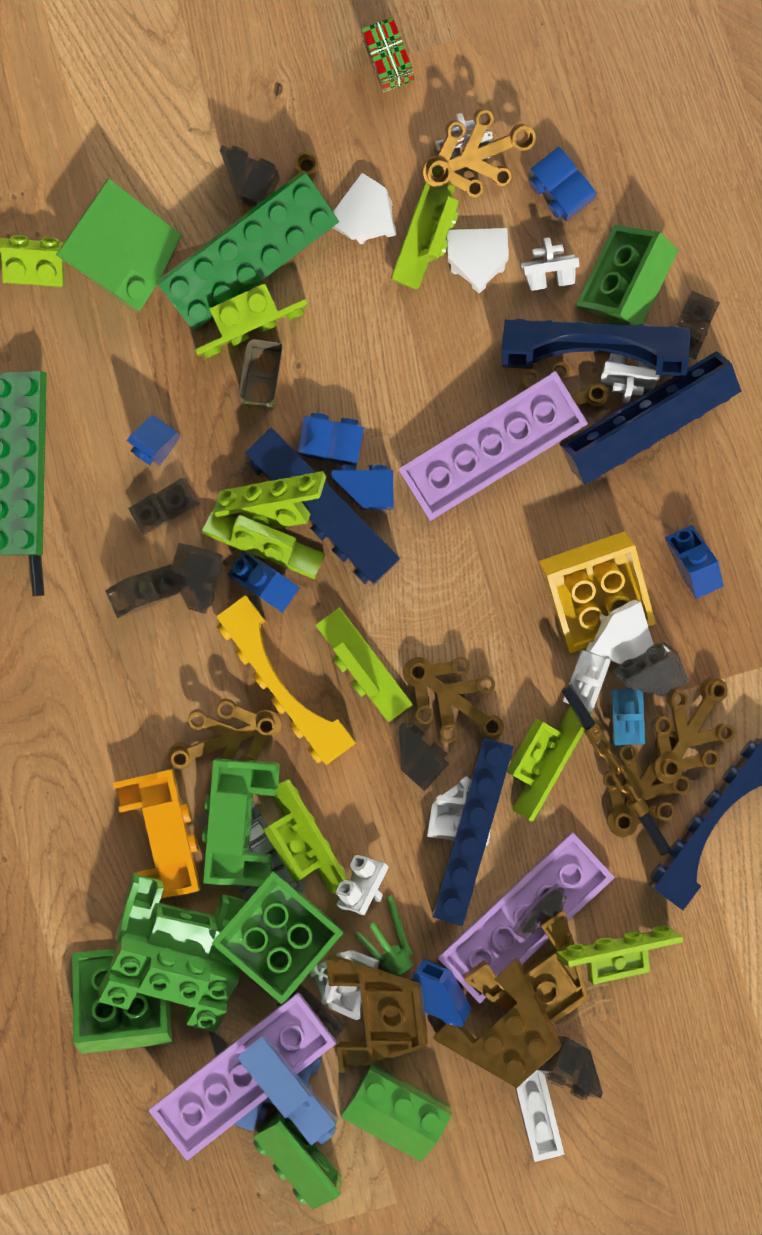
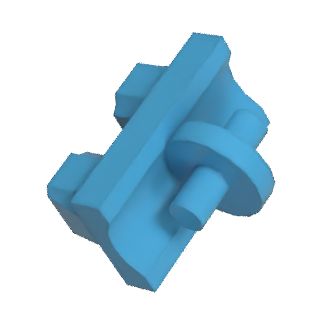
(628, 717)

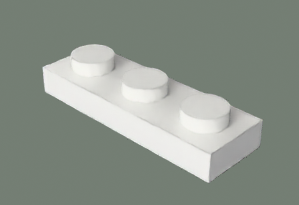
(539, 1117)

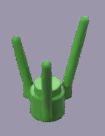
(395, 958)

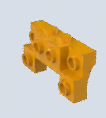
(166, 827)

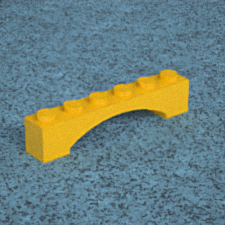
(243, 624)

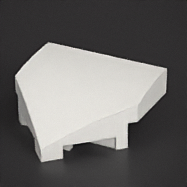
(365, 211)
(478, 254)
(622, 634)
(447, 812)
(342, 998)

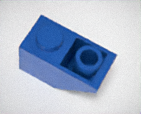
(153, 441)
(368, 488)
(695, 561)
(263, 581)
(442, 993)

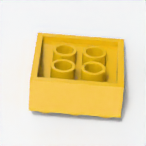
(594, 583)

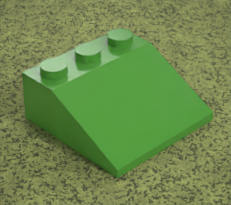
(278, 937)
(108, 1027)

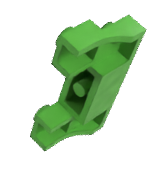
(230, 822)
(172, 926)
(170, 977)

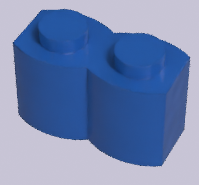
(561, 184)
(330, 440)

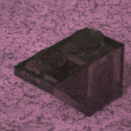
(250, 178)
(195, 575)
(142, 591)
(654, 672)
(418, 759)
(573, 1068)

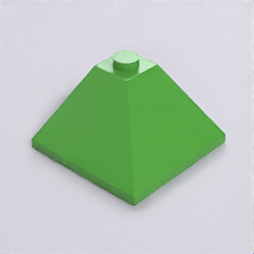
(120, 246)

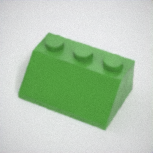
(627, 275)
(397, 1112)
(294, 1158)

